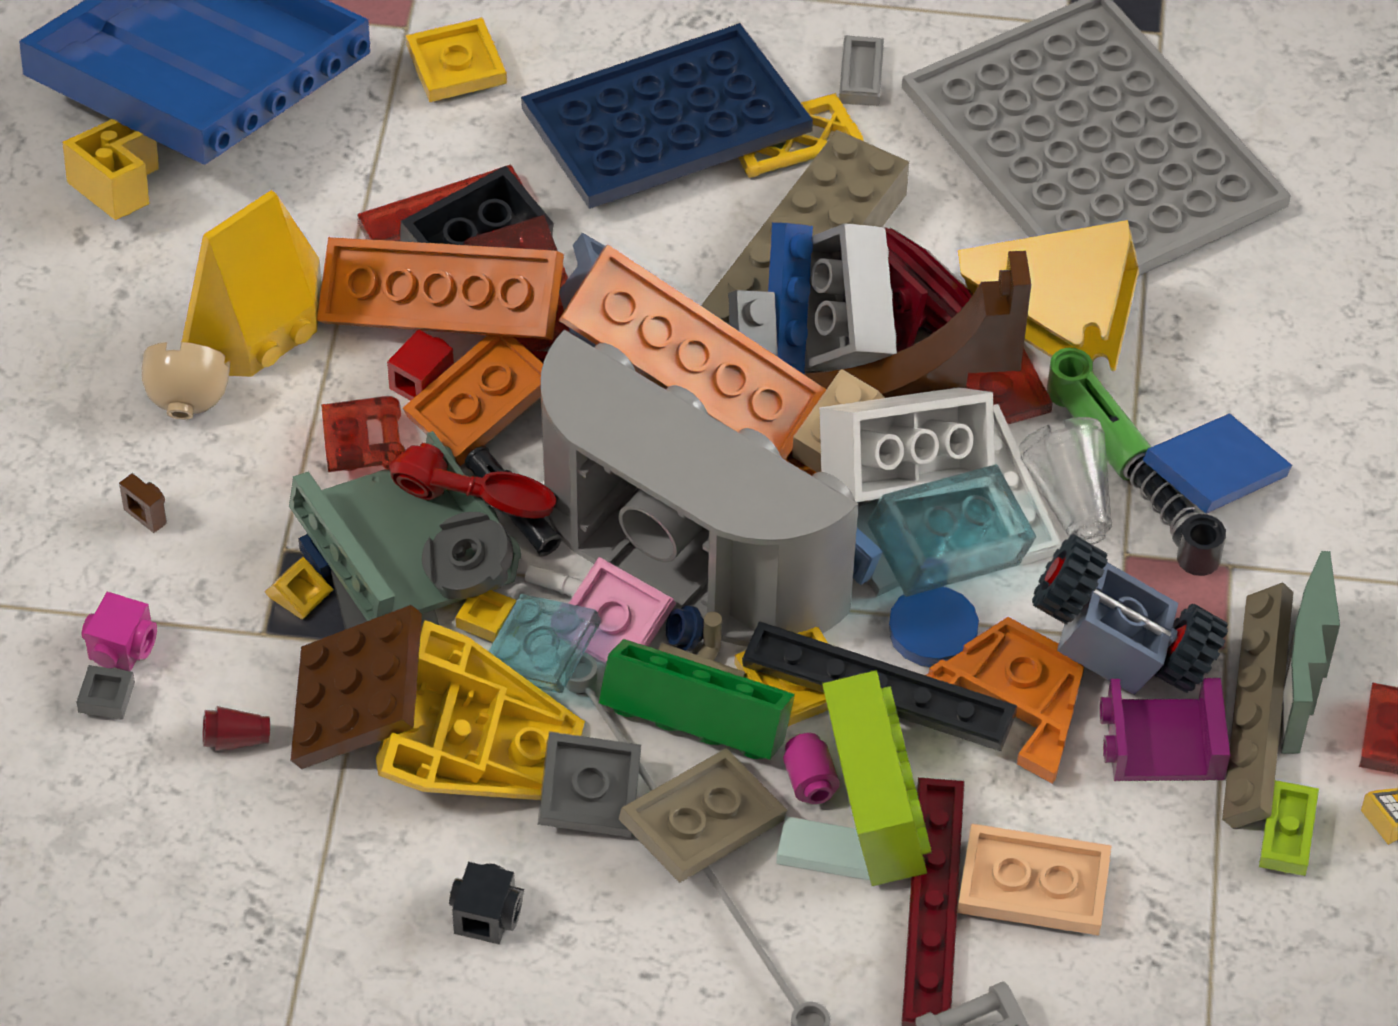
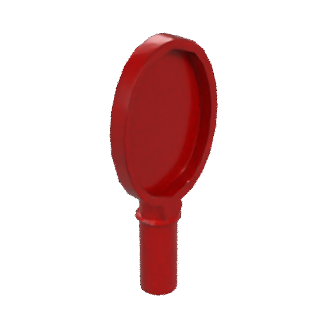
(503, 490)

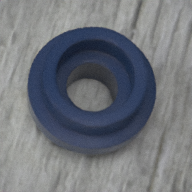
(685, 628)

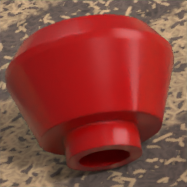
(414, 470)

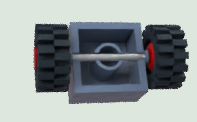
(1123, 624)

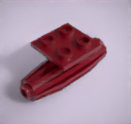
(921, 289)

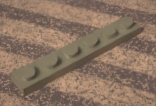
(1258, 706)

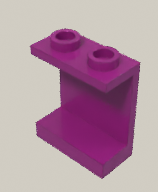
(1166, 736)

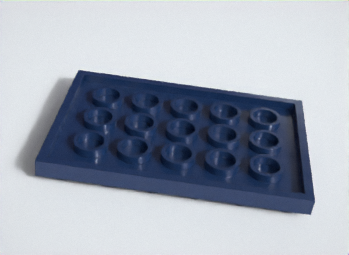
(665, 115)

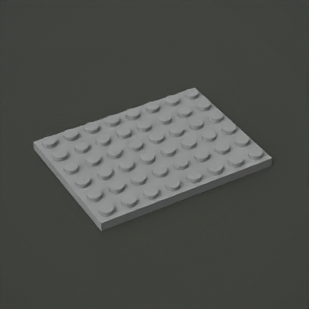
(1095, 128)

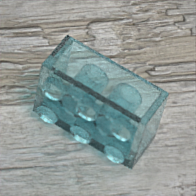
(951, 530)

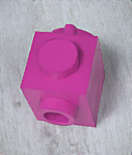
(119, 632)

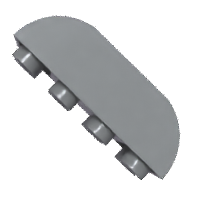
(689, 499)

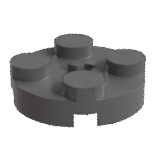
(482, 572)

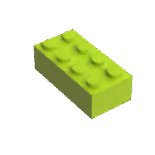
(878, 777)

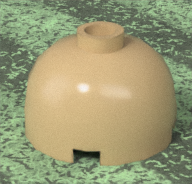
(184, 379)

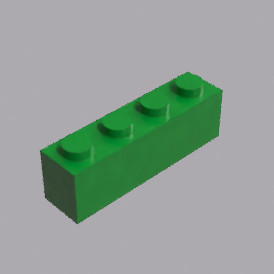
(696, 699)

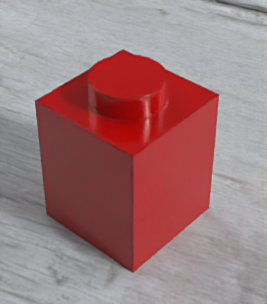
(418, 364)

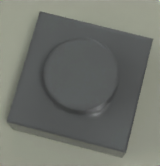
(105, 692)

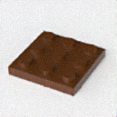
(356, 687)

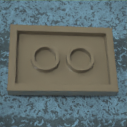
(702, 815)

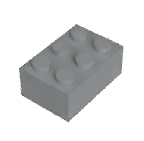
(849, 299)

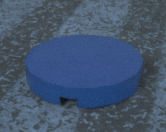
(932, 625)

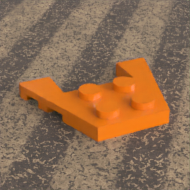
(1025, 671)

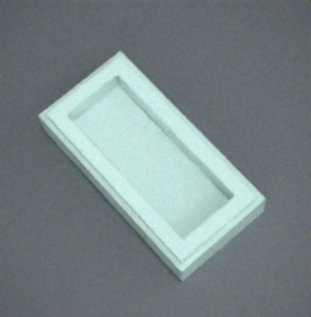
(821, 848)

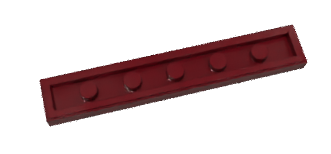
(934, 903)

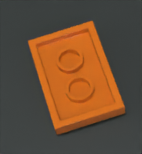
(478, 395)

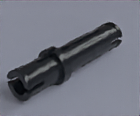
(536, 530)

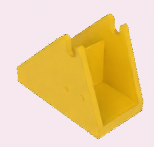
(1078, 288)

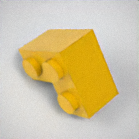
(111, 167)

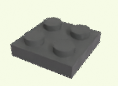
(588, 783)

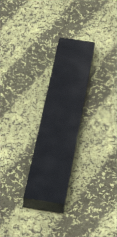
(915, 695)

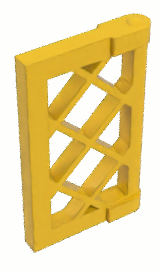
(782, 157)

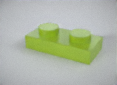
(1289, 829)

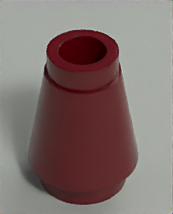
(234, 729)

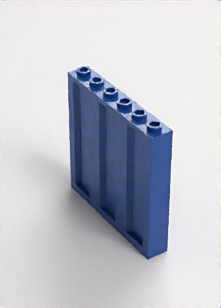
(194, 68)

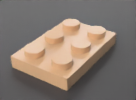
(1034, 879)

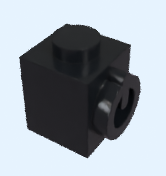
(485, 902)

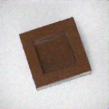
(143, 502)

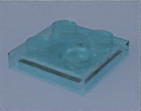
(545, 640)

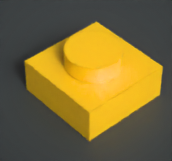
(485, 614)

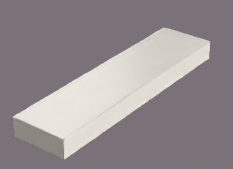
(1023, 487)

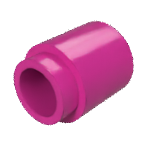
(810, 768)

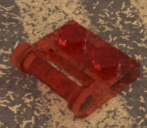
(348, 434)

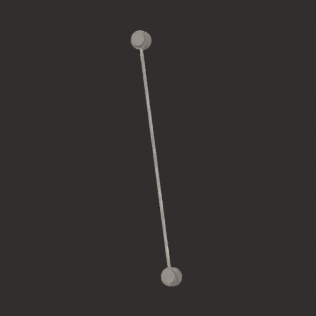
(803, 1014)

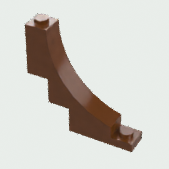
(978, 339)

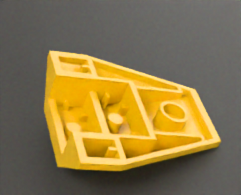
(254, 287)
(474, 724)

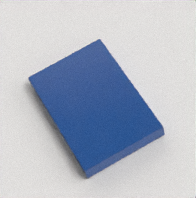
(1217, 463)

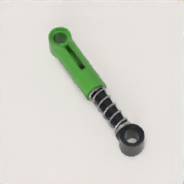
(1077, 389)

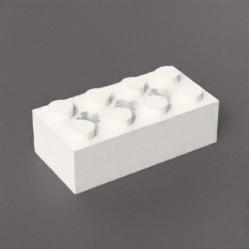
(906, 439)

